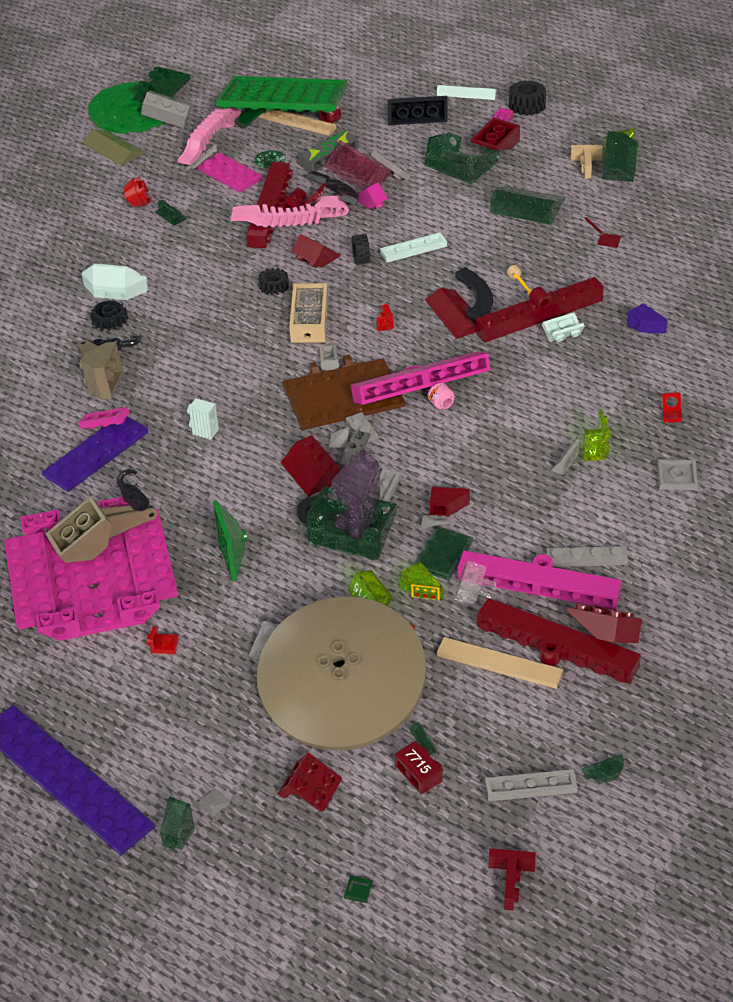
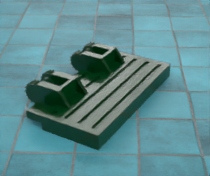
(163, 82)

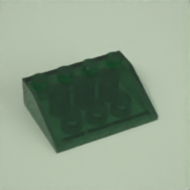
(526, 204)

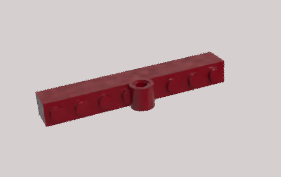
(272, 194)
(539, 308)
(558, 642)

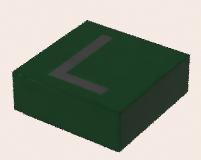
(358, 889)

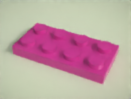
(229, 172)

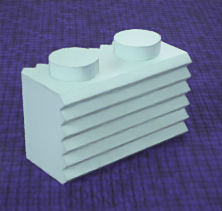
(203, 418)

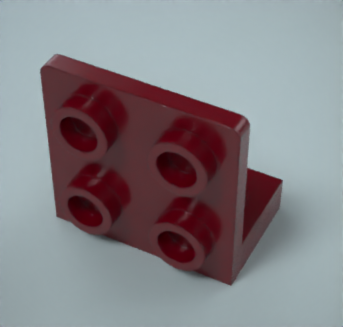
(299, 197)
(311, 782)

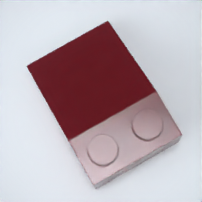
(498, 135)

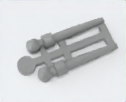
(207, 153)

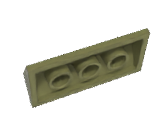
(112, 146)

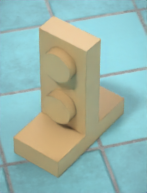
(586, 154)

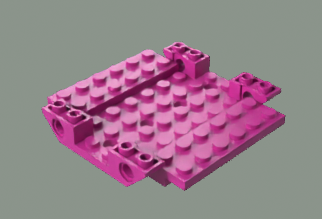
(57, 595)

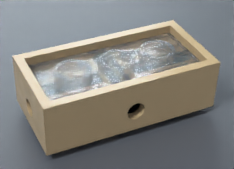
(309, 312)

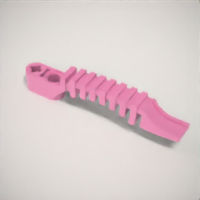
(204, 132)
(325, 207)

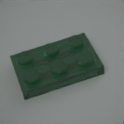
(444, 552)

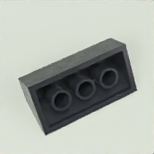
(417, 110)

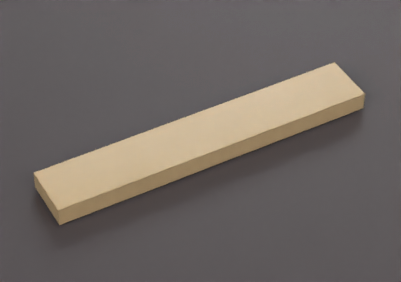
(298, 121)
(500, 662)

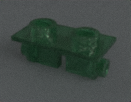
(169, 213)

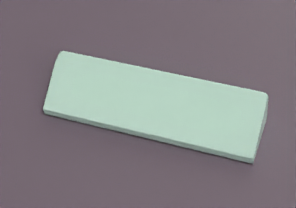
(466, 92)

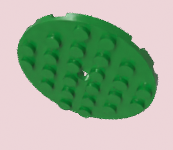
(119, 111)

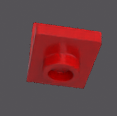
(672, 413)

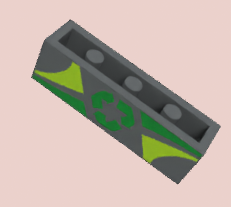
(317, 157)

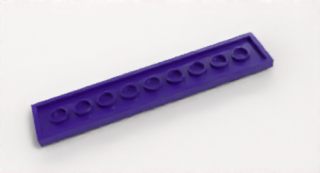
(71, 782)

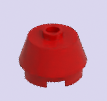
(137, 192)

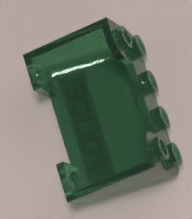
(448, 160)
(324, 532)

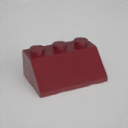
(310, 465)

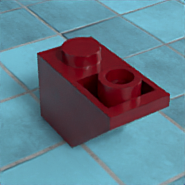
(447, 501)

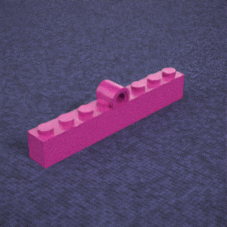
(420, 377)
(545, 580)

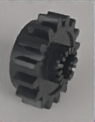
(109, 315)

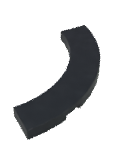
(347, 192)
(482, 293)

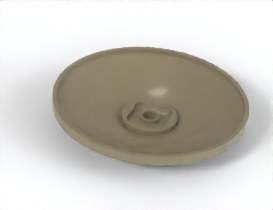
(348, 703)

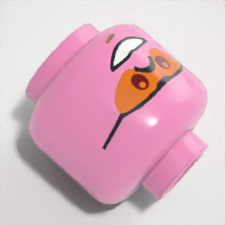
(441, 396)

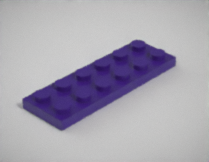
(94, 453)

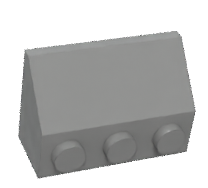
(166, 109)

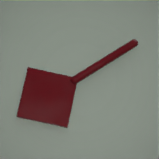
(605, 239)

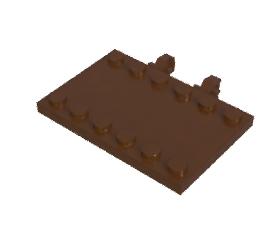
(328, 397)

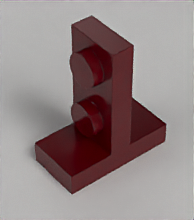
(513, 863)

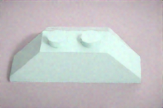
(114, 281)

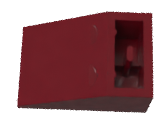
(608, 623)

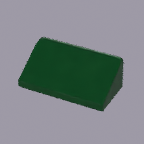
(248, 117)

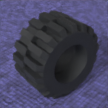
(527, 97)

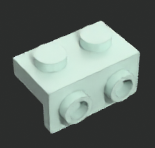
(562, 327)

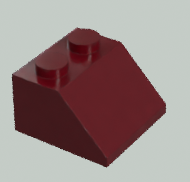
(313, 252)

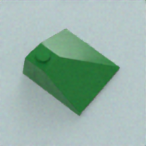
(230, 538)

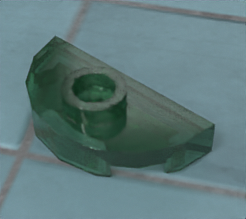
(605, 770)

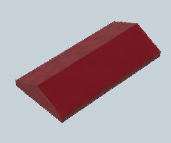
(452, 312)

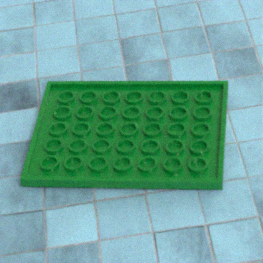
(282, 93)

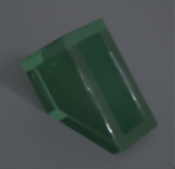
(176, 824)

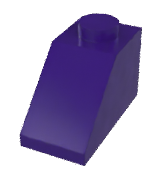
(646, 320)

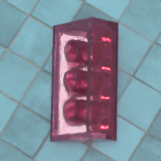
(356, 166)

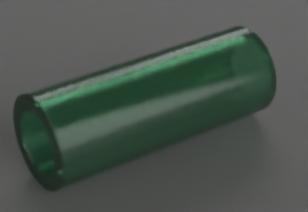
(422, 738)

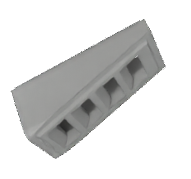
(330, 360)

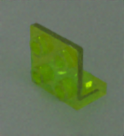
(596, 440)

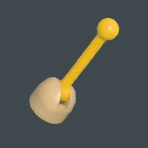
(514, 273)

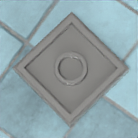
(677, 474)

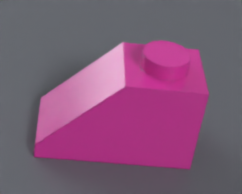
(372, 196)

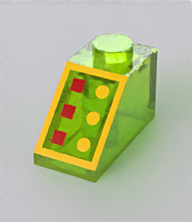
(420, 583)

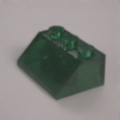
(619, 157)

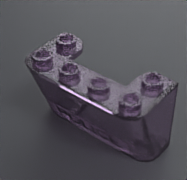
(360, 487)

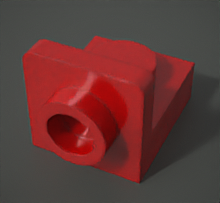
(385, 320)
(162, 642)

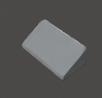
(567, 458)

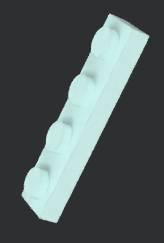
(413, 247)

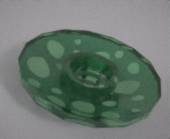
(265, 158)

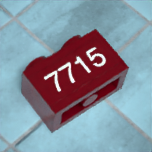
(418, 767)

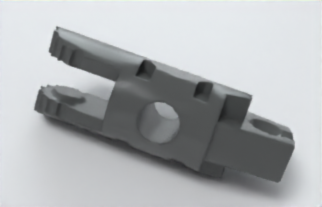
(353, 447)

